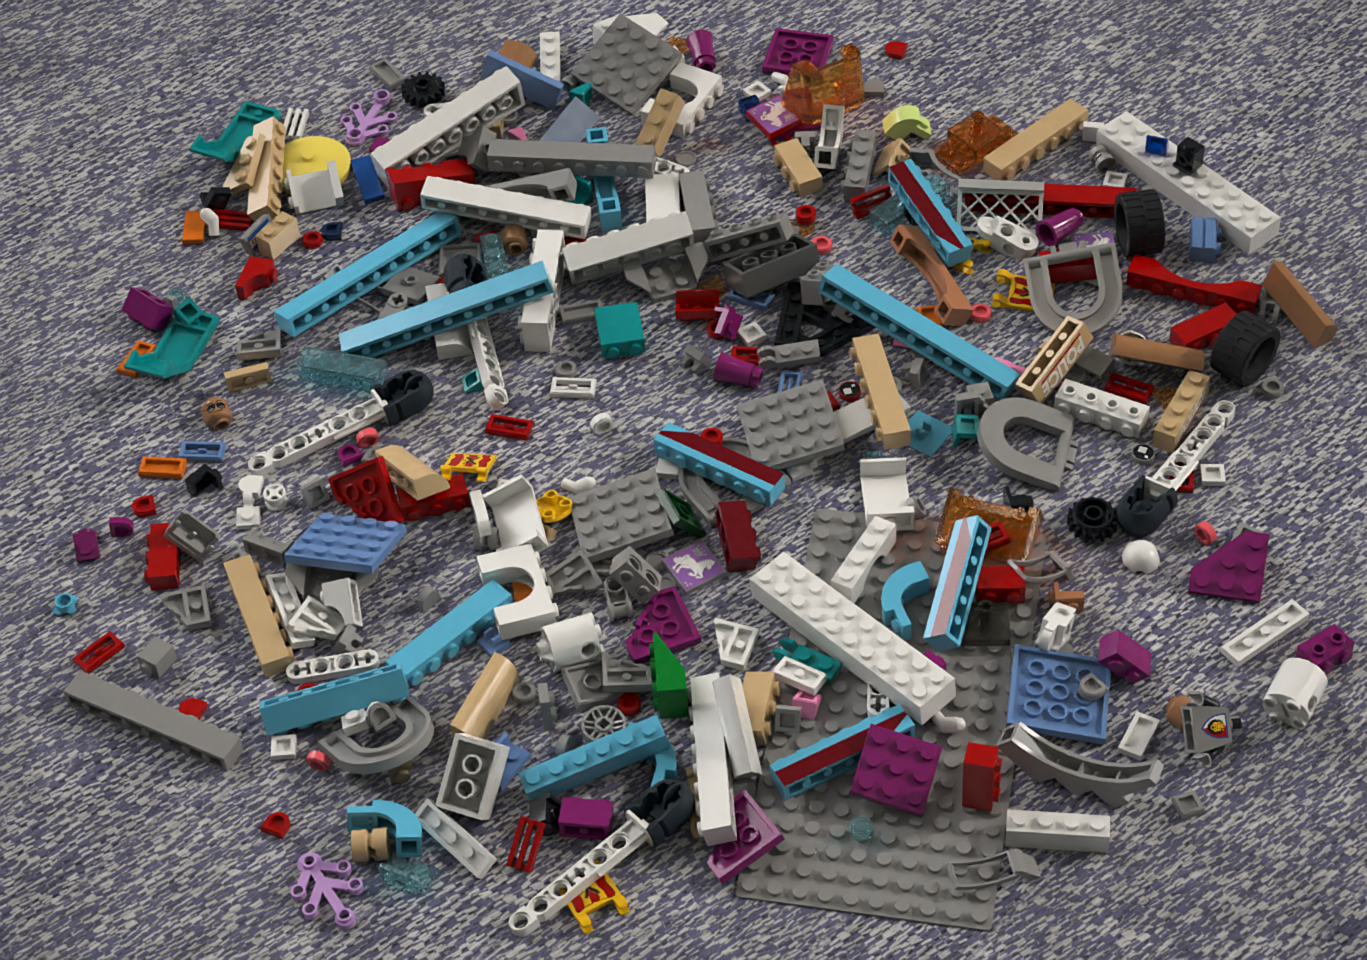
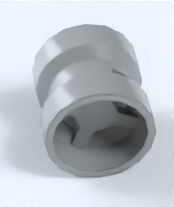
(1102, 158)
(486, 541)

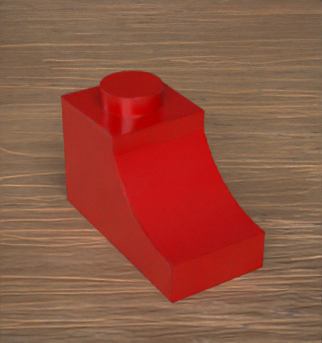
(256, 275)

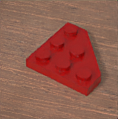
(368, 491)

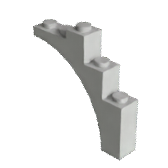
(1077, 773)

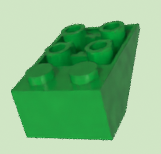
(668, 681)

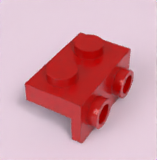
(696, 304)

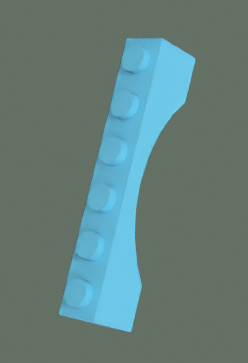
(605, 188)

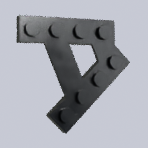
(836, 330)

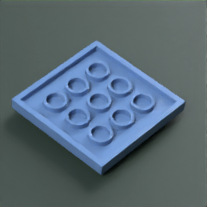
(346, 543)
(1047, 695)

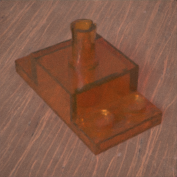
(971, 141)

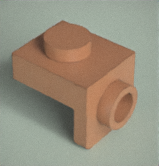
(1070, 598)

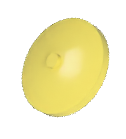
(312, 154)

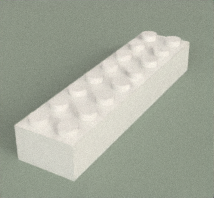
(444, 129)

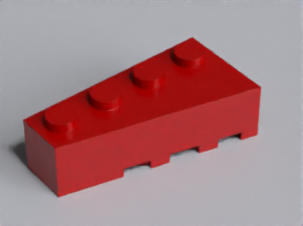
(408, 182)

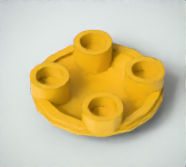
(553, 507)

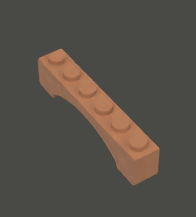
(952, 305)

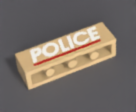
(1054, 360)
(1181, 411)

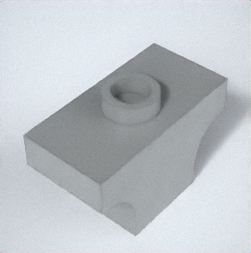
(475, 148)

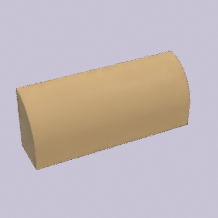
(411, 473)
(486, 698)

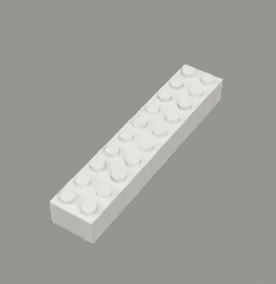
(1201, 194)
(853, 638)

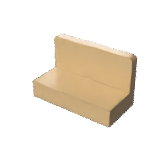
(891, 154)
(247, 376)

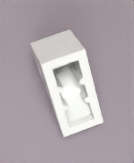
(344, 597)

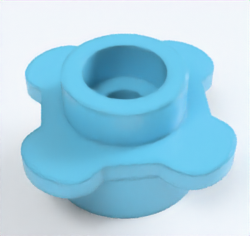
(61, 600)

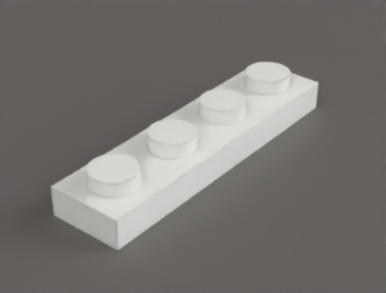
(550, 55)
(286, 605)
(1264, 633)
(455, 839)

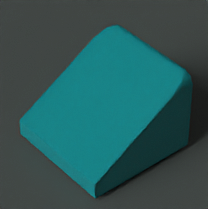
(582, 92)
(187, 312)
(472, 381)

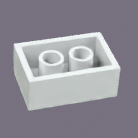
(472, 776)

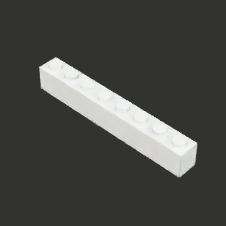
(505, 206)
(711, 764)

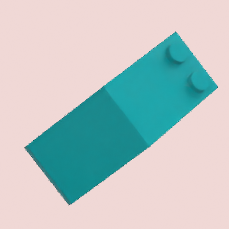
(235, 134)
(176, 349)

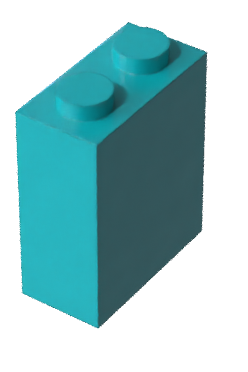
(619, 330)

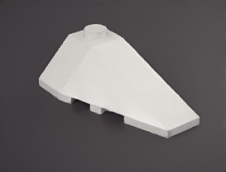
(652, 22)

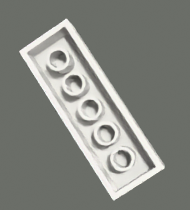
(644, 242)
(540, 314)

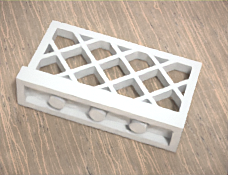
(999, 187)

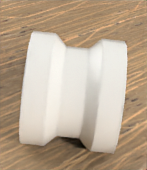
(275, 492)

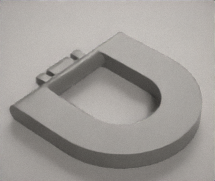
(1108, 278)
(1016, 464)
(703, 498)
(360, 760)

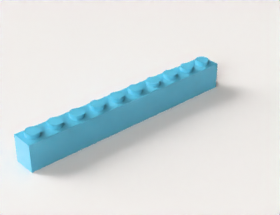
(367, 273)
(448, 312)
(917, 331)

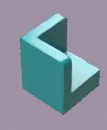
(583, 191)
(964, 427)

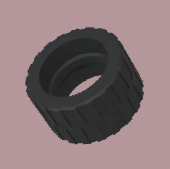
(1139, 223)
(1245, 348)

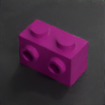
(147, 308)
(1327, 649)
(1124, 657)
(586, 818)

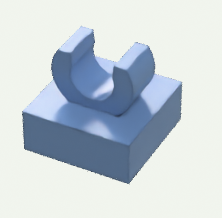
(492, 642)

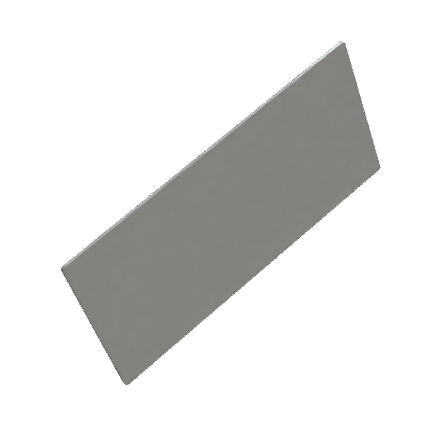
(905, 861)

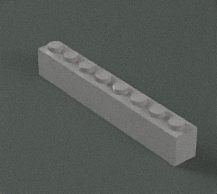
(581, 158)
(154, 720)

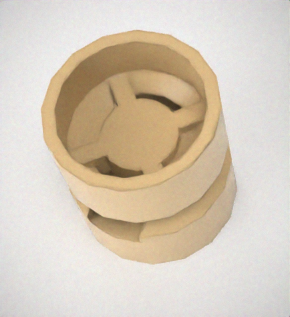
(370, 845)

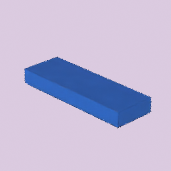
(367, 179)

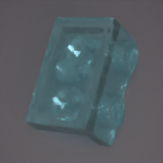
(408, 873)

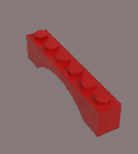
(1150, 275)

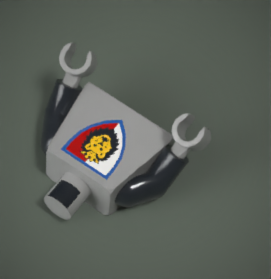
(1207, 727)

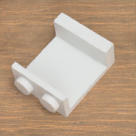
(314, 190)

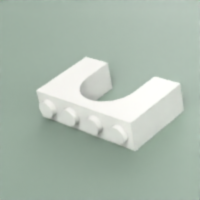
(698, 82)
(521, 566)

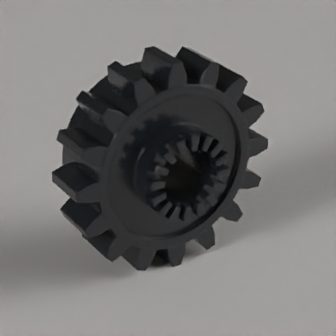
(423, 89)
(1092, 519)

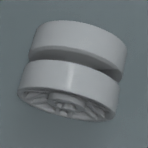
(601, 722)

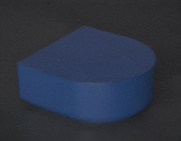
(332, 231)

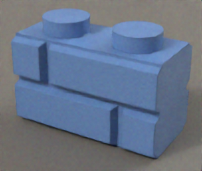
(1203, 239)

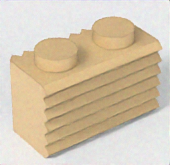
(277, 235)

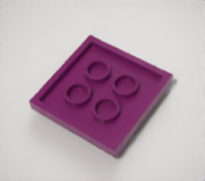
(796, 46)
(895, 770)

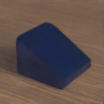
(747, 103)
(1156, 145)

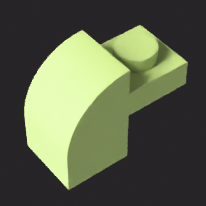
(906, 120)

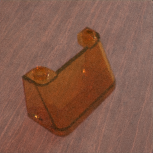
(831, 84)
(1020, 525)

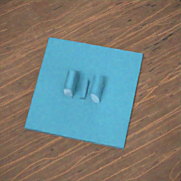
(927, 433)

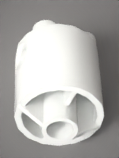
(570, 642)
(1294, 692)

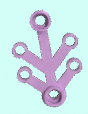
(357, 136)
(326, 887)

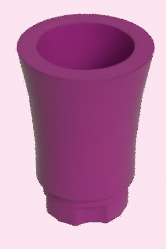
(701, 48)
(1059, 226)
(737, 372)

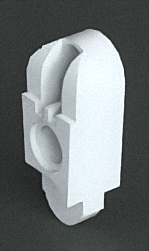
(1007, 237)
(1056, 627)

